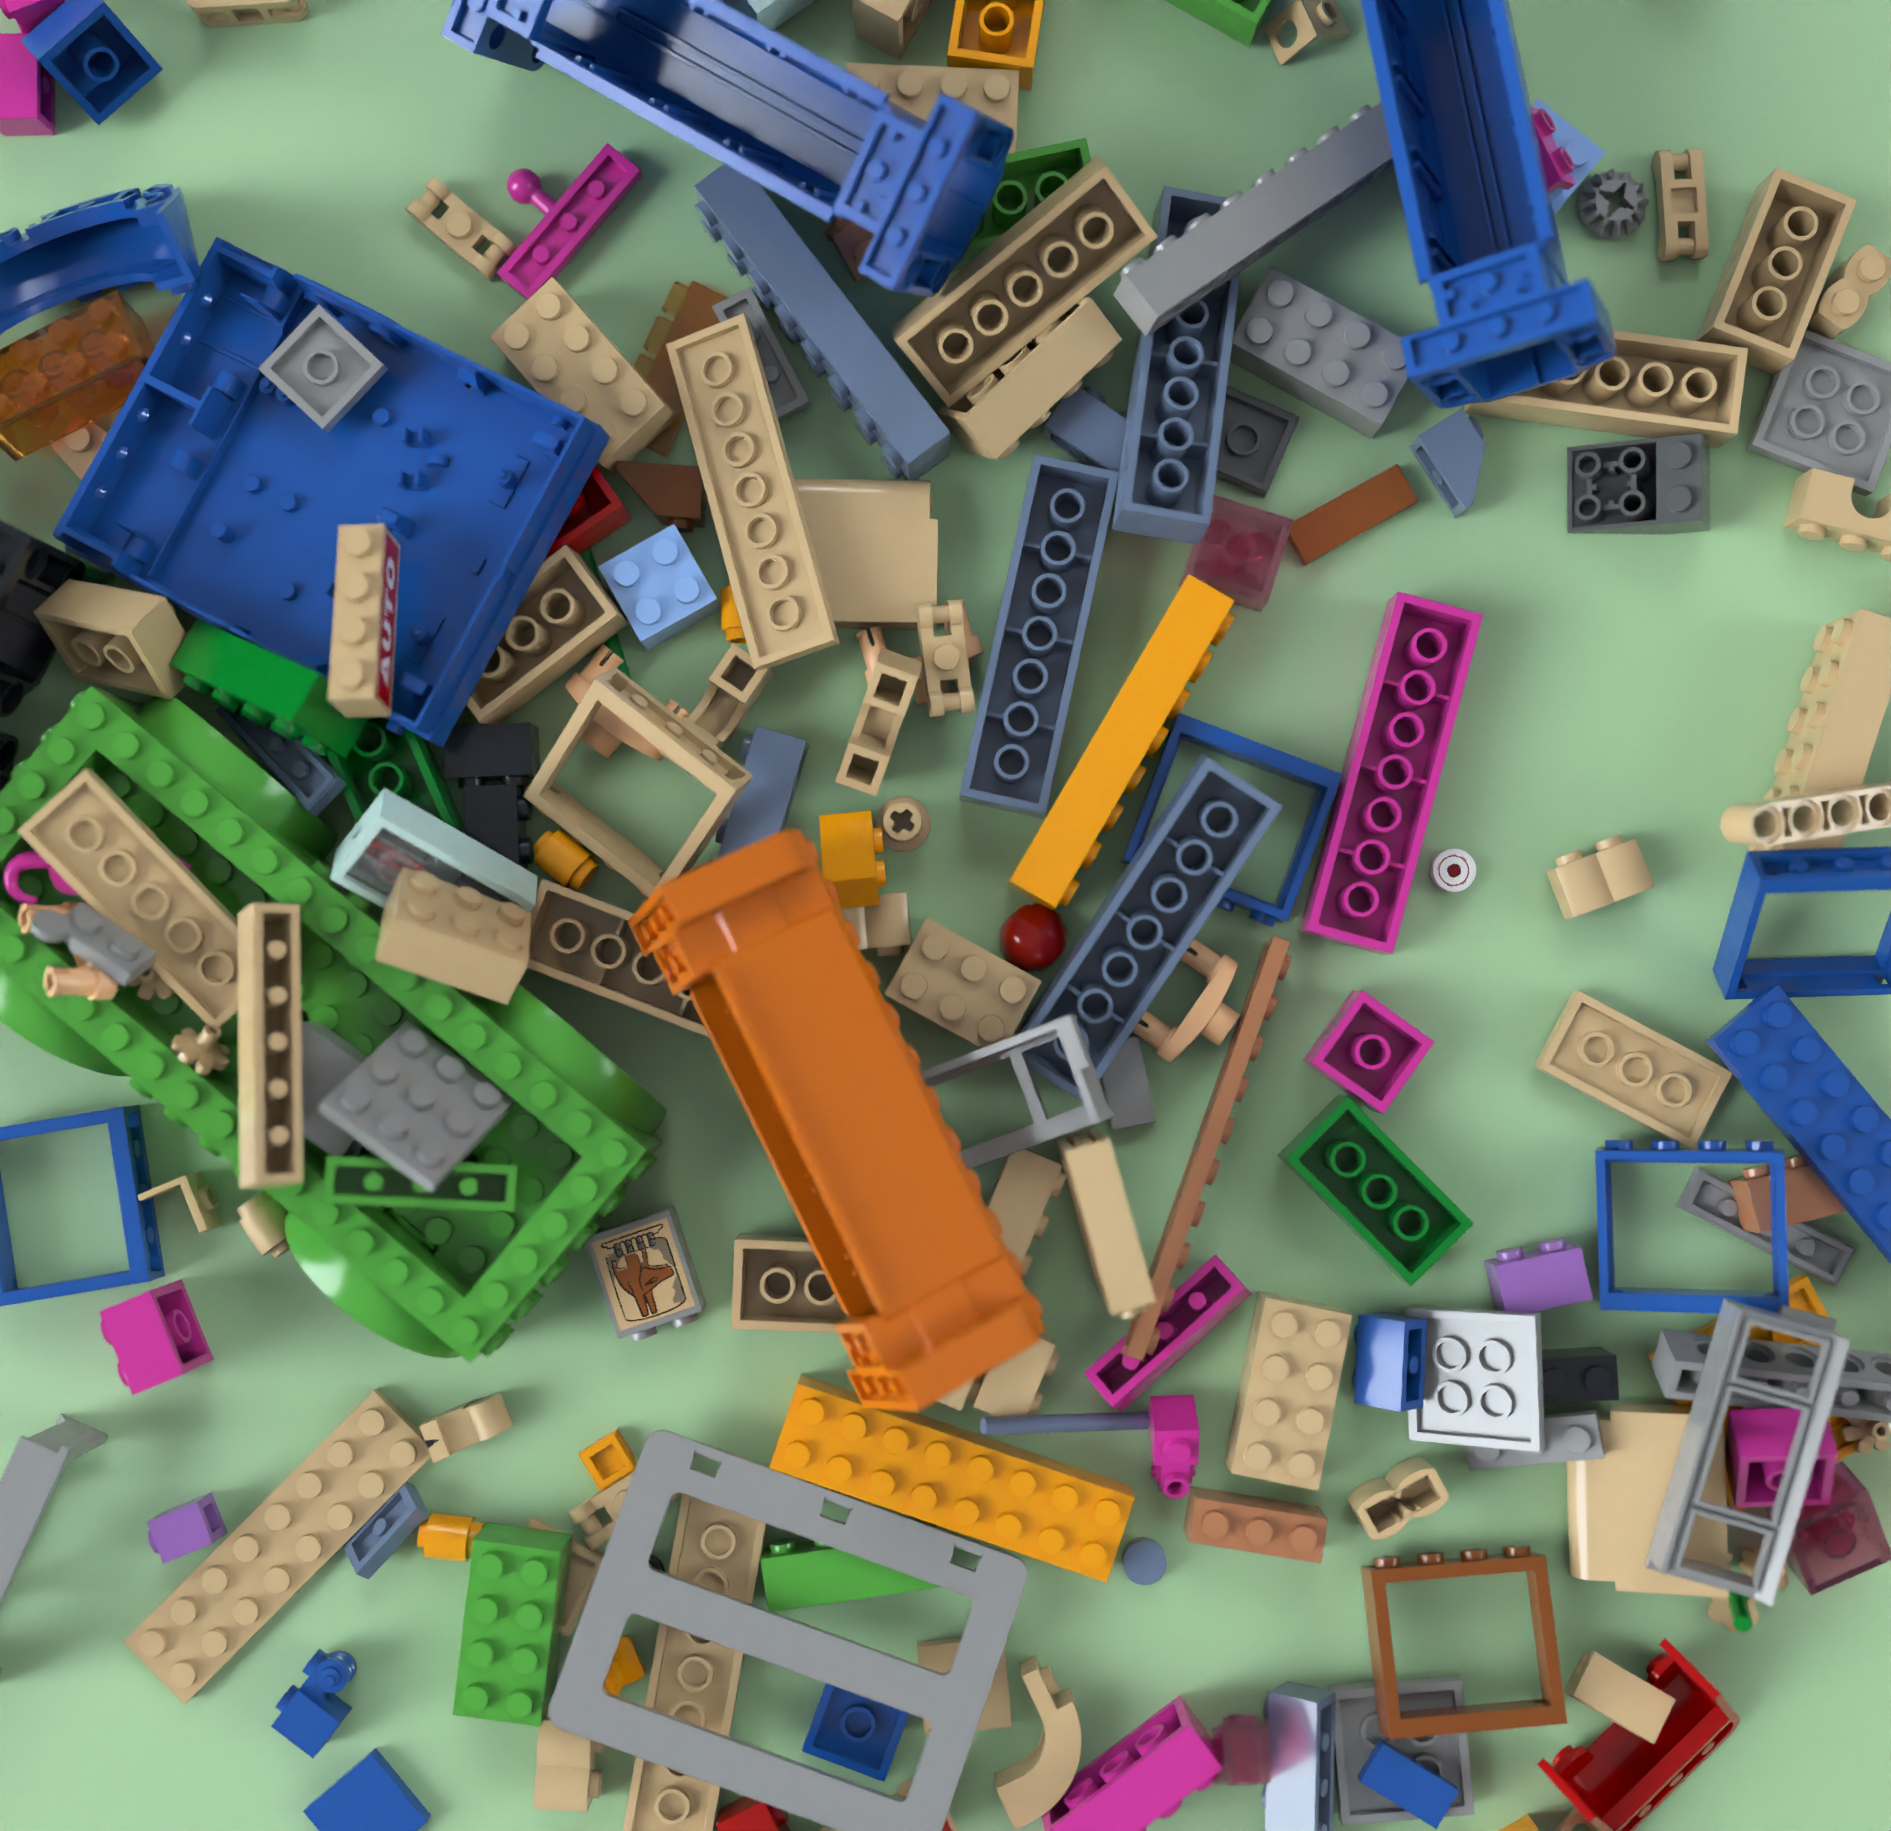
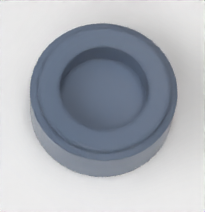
(1144, 1561)

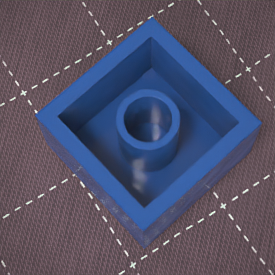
(92, 56)

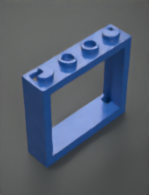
(1264, 758)
(1803, 872)
(137, 1216)
(1689, 1299)

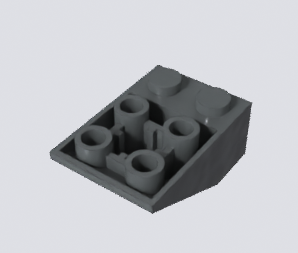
(1639, 486)

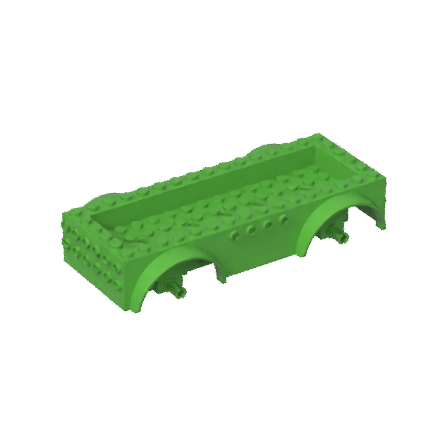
(411, 1274)

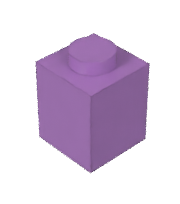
(186, 1528)

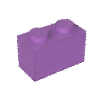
(1539, 1277)

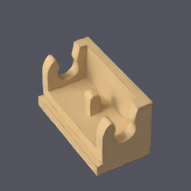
(1619, 1696)

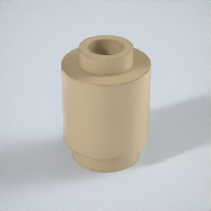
(264, 1224)

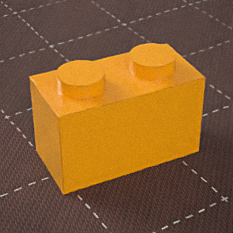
(849, 857)

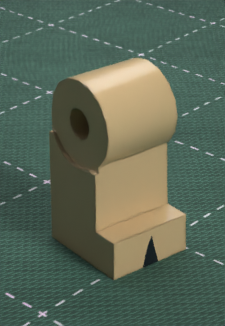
(465, 1426)

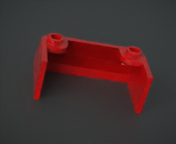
(1627, 1778)

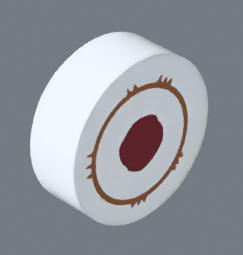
(1452, 870)

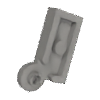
(95, 941)

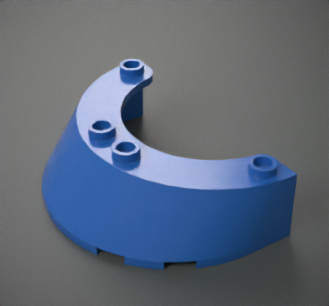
(96, 247)

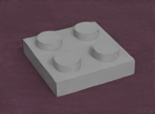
(323, 368)

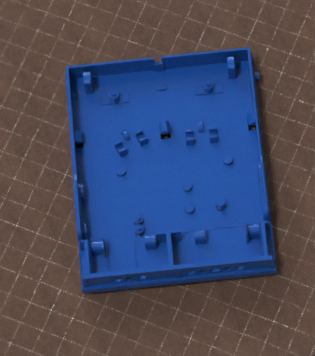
(240, 496)

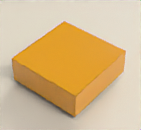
(608, 1459)

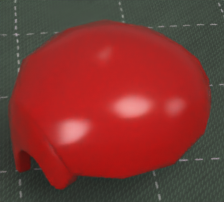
(1033, 938)

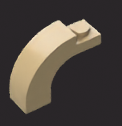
(1044, 1776)

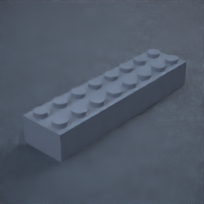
(823, 322)
(1177, 400)
(1039, 636)
(1151, 916)

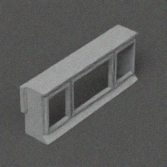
(1044, 1128)
(1702, 1433)
(30, 1483)

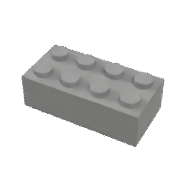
(1320, 353)

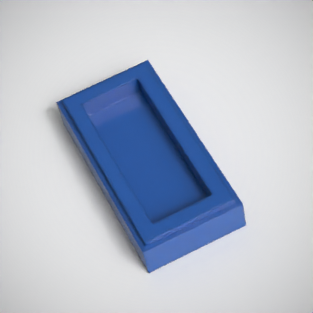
(1408, 1783)

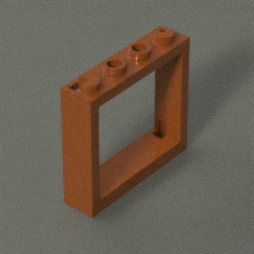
(1466, 1718)

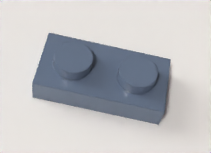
(385, 1531)

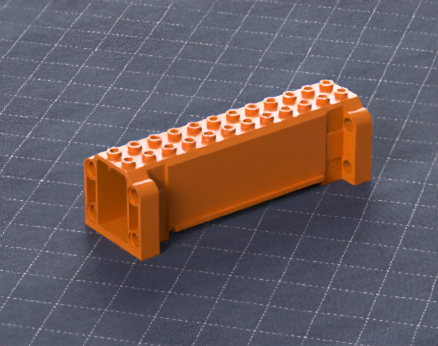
(844, 1120)

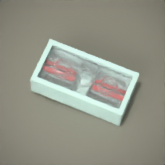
(403, 835)

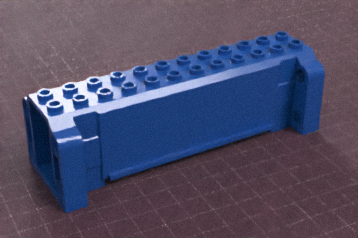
(770, 116)
(1478, 206)

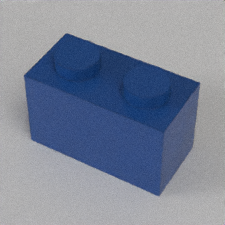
(1390, 1361)

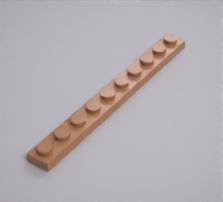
(1215, 1128)

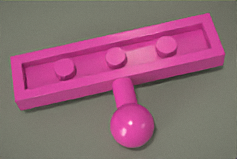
(566, 222)

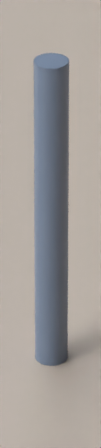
(1064, 1423)

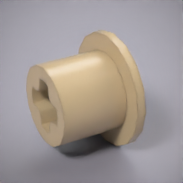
(903, 823)

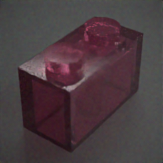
(1242, 1751)

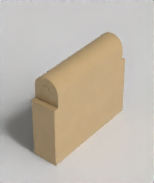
(873, 548)
(1621, 1496)

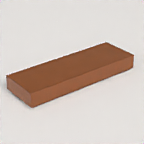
(1351, 514)

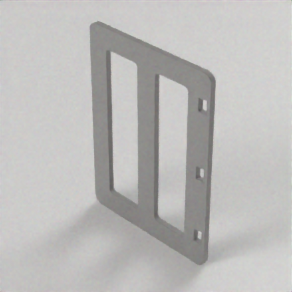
(631, 1586)

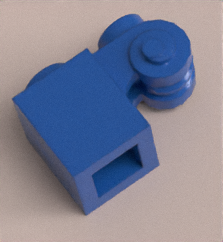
(313, 1710)

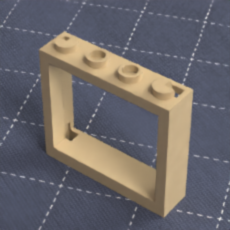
(670, 736)
(1106, 1222)

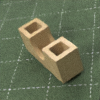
(1824, 509)
(728, 699)
(879, 721)

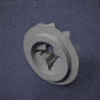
(1594, 207)

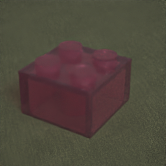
(1239, 552)
(1837, 1538)

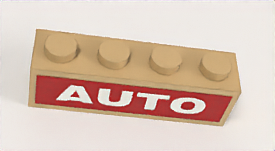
(364, 621)

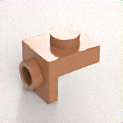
(851, 243)

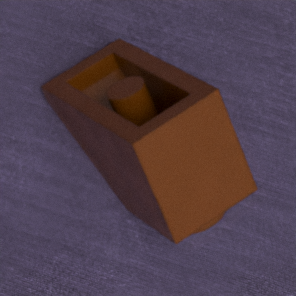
(669, 491)

